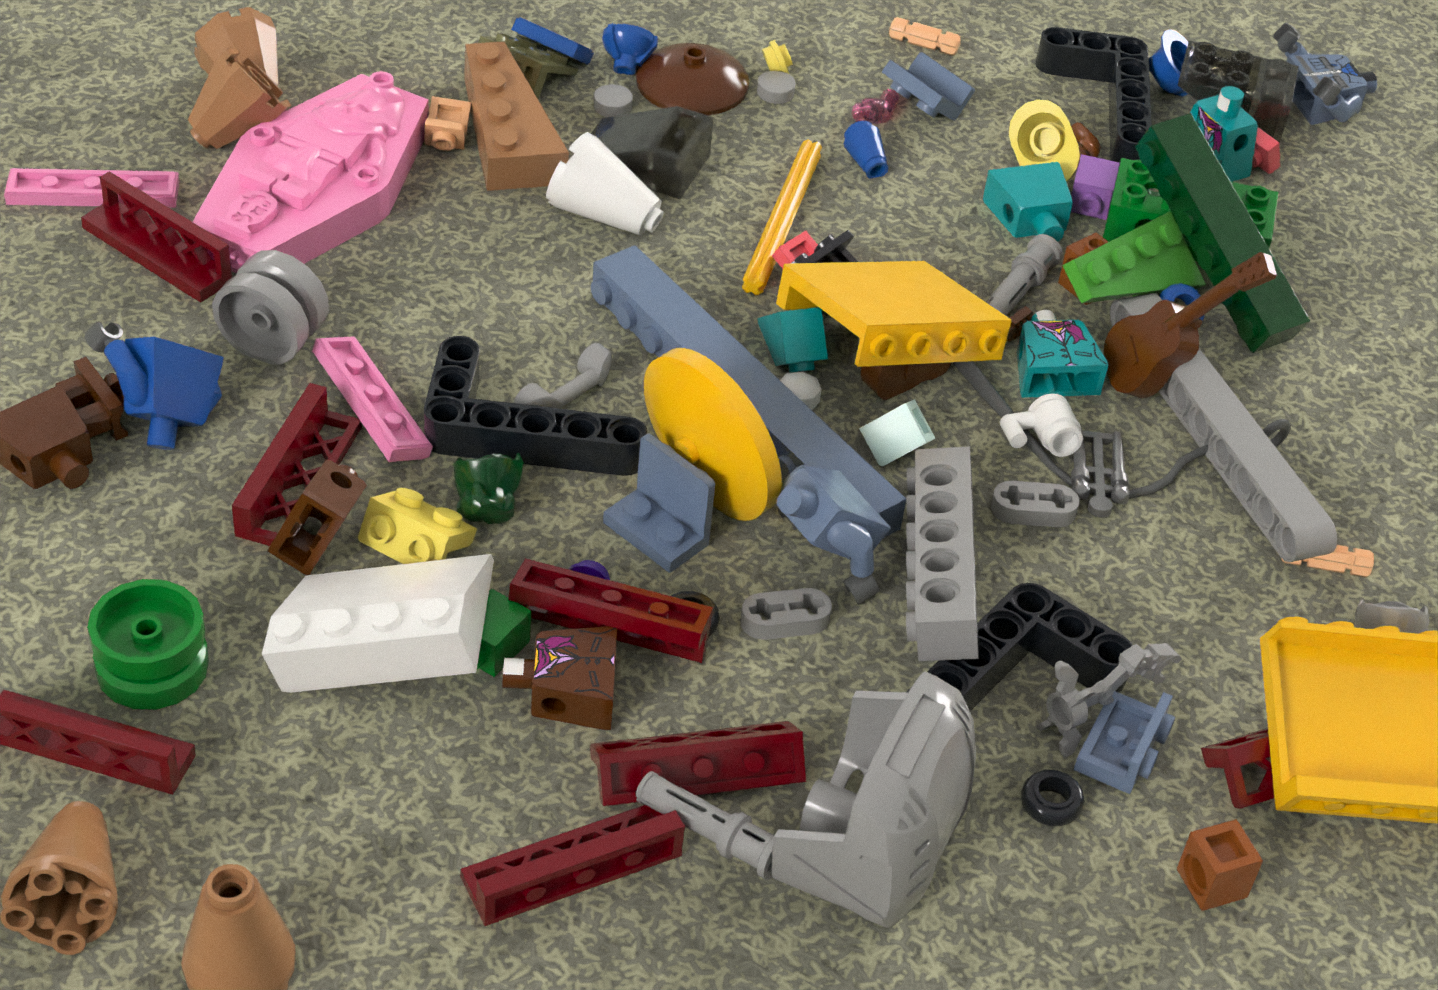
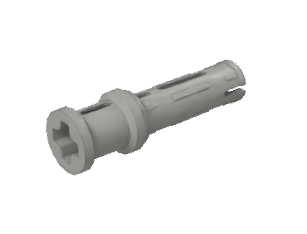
(1027, 271)
(732, 833)

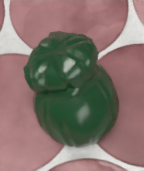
(487, 487)

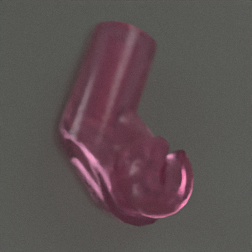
(876, 110)

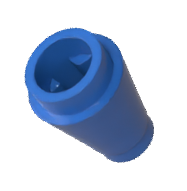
(866, 148)

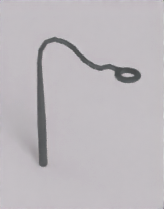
(994, 399)

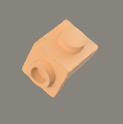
(447, 123)

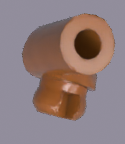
(1087, 142)

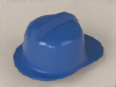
(1168, 62)

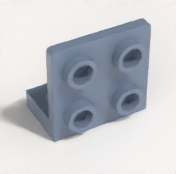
(668, 510)

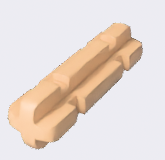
(924, 36)
(1358, 562)

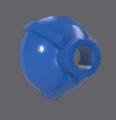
(628, 46)

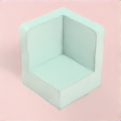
(897, 433)

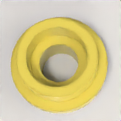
(777, 57)

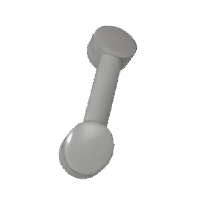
(594, 369)

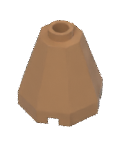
(249, 33)
(234, 101)

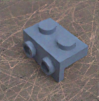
(932, 84)
(1123, 741)

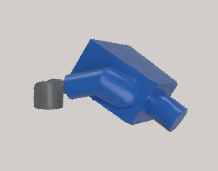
(160, 380)

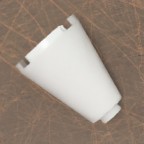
(603, 189)

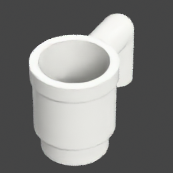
(1051, 420)

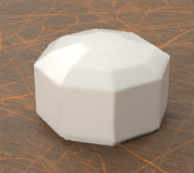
(804, 387)

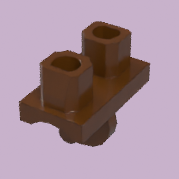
(101, 394)

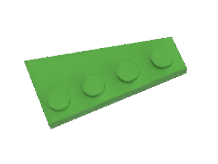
(1135, 264)

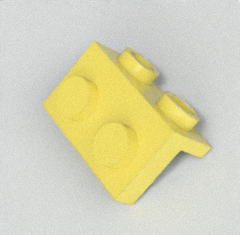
(412, 529)

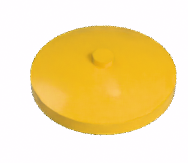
(715, 429)

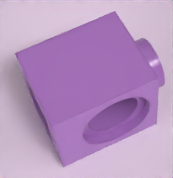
(1093, 186)

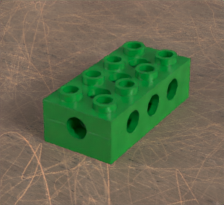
(1134, 202)

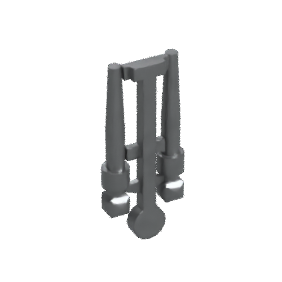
(1099, 504)

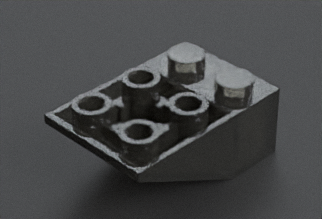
(1265, 82)
(660, 146)

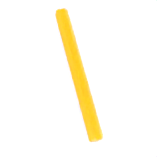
(781, 217)

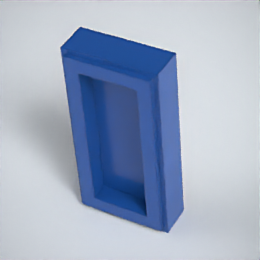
(552, 40)

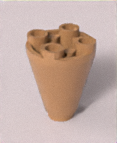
(64, 883)
(237, 936)

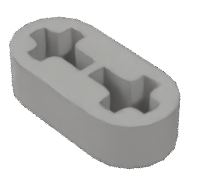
(1034, 503)
(786, 613)

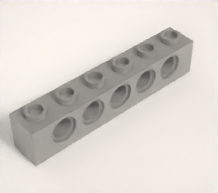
(941, 555)

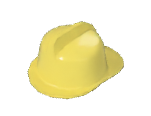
(1044, 135)

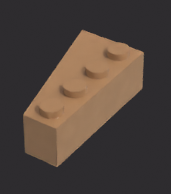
(510, 125)

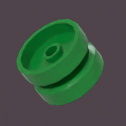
(148, 644)

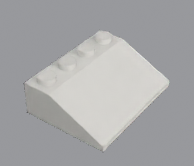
(380, 625)

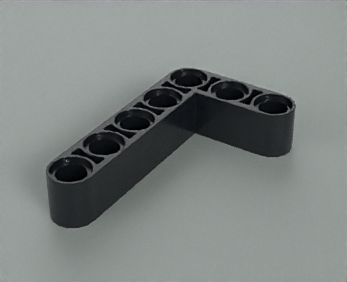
(1110, 59)
(542, 435)
(1037, 623)

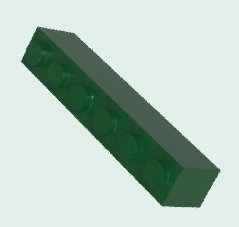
(1219, 229)

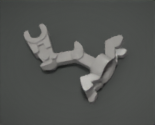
(1069, 707)

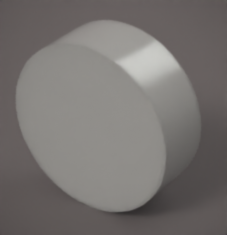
(776, 87)
(613, 100)

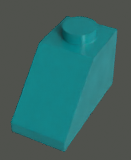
(795, 338)

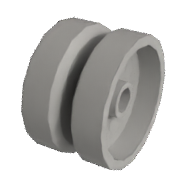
(270, 307)

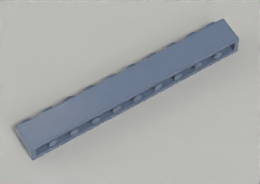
(670, 319)

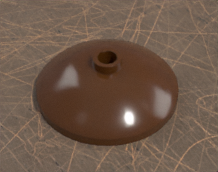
(693, 78)

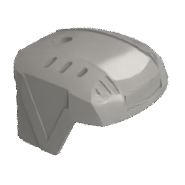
(883, 843)

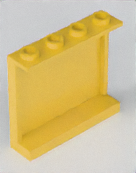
(898, 311)
(1352, 719)

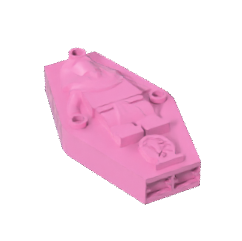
(317, 171)

